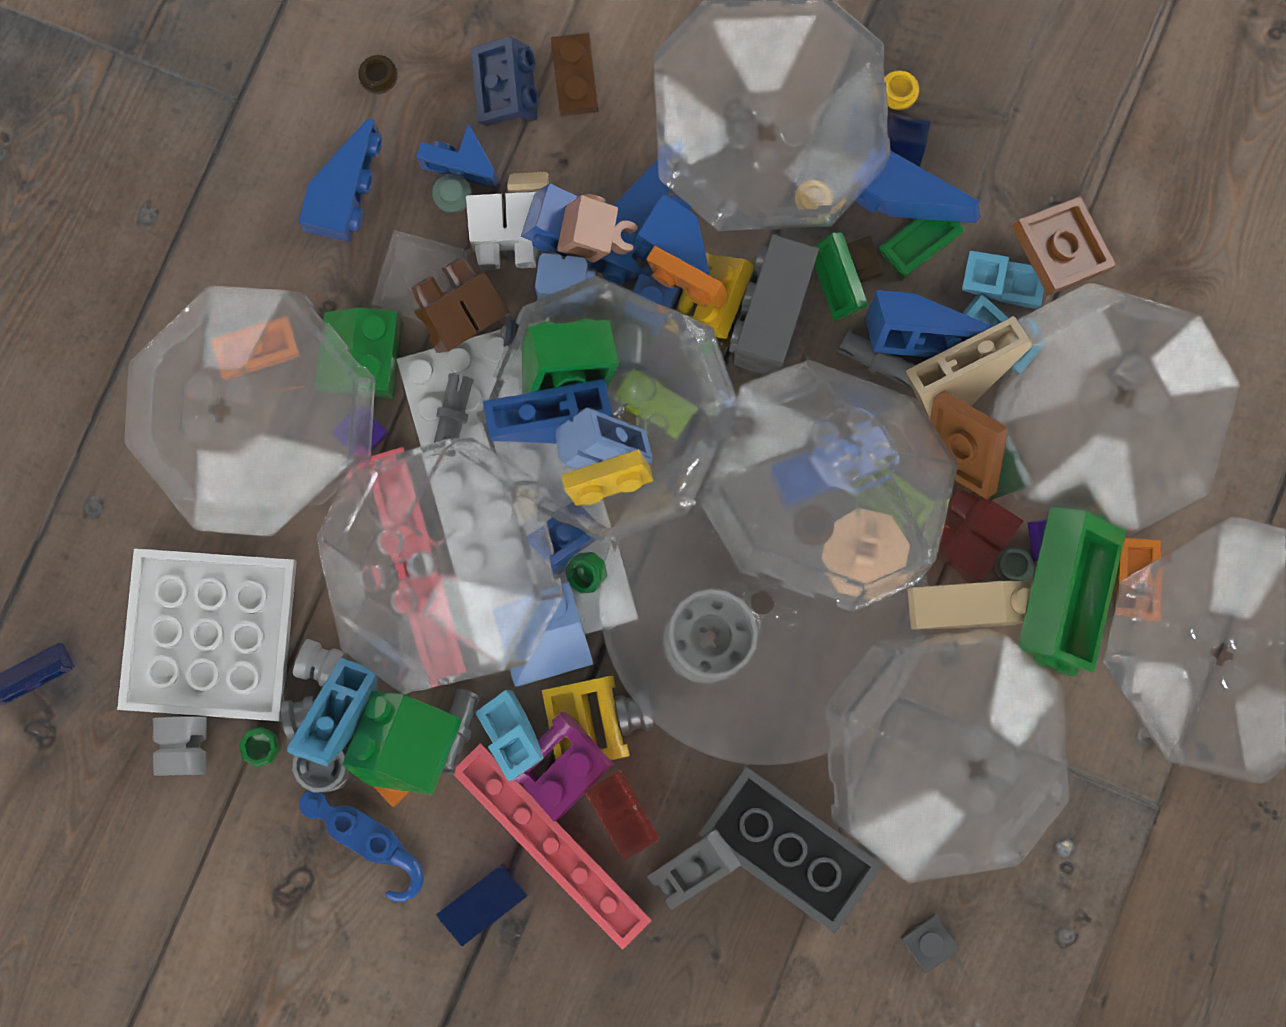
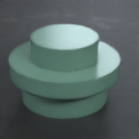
(451, 192)
(1014, 564)

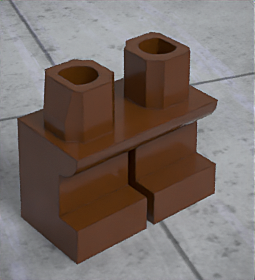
(461, 309)

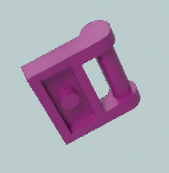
(571, 774)

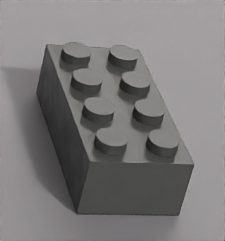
(792, 849)

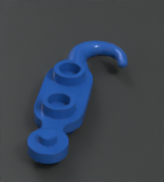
(365, 838)

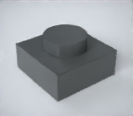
(930, 943)

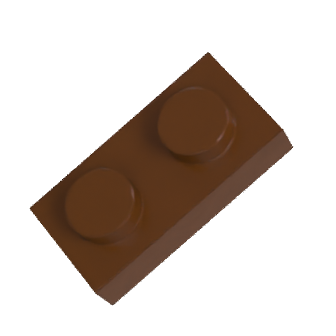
(574, 74)

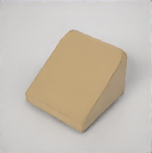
(527, 182)

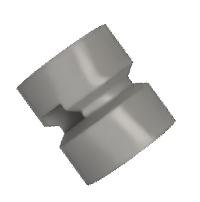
(179, 746)
(320, 777)

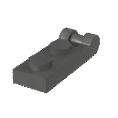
(694, 869)

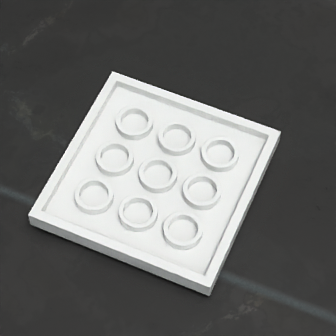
(207, 634)

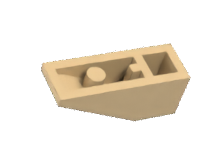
(969, 366)
(969, 605)

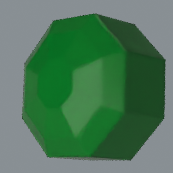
(585, 572)
(259, 746)

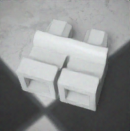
(489, 233)

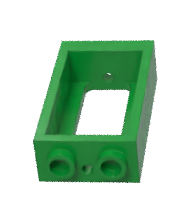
(1071, 591)

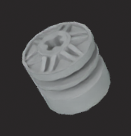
(734, 637)

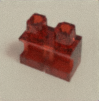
(979, 536)
(622, 815)

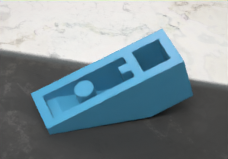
(334, 713)

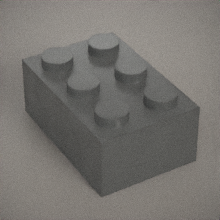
(772, 305)

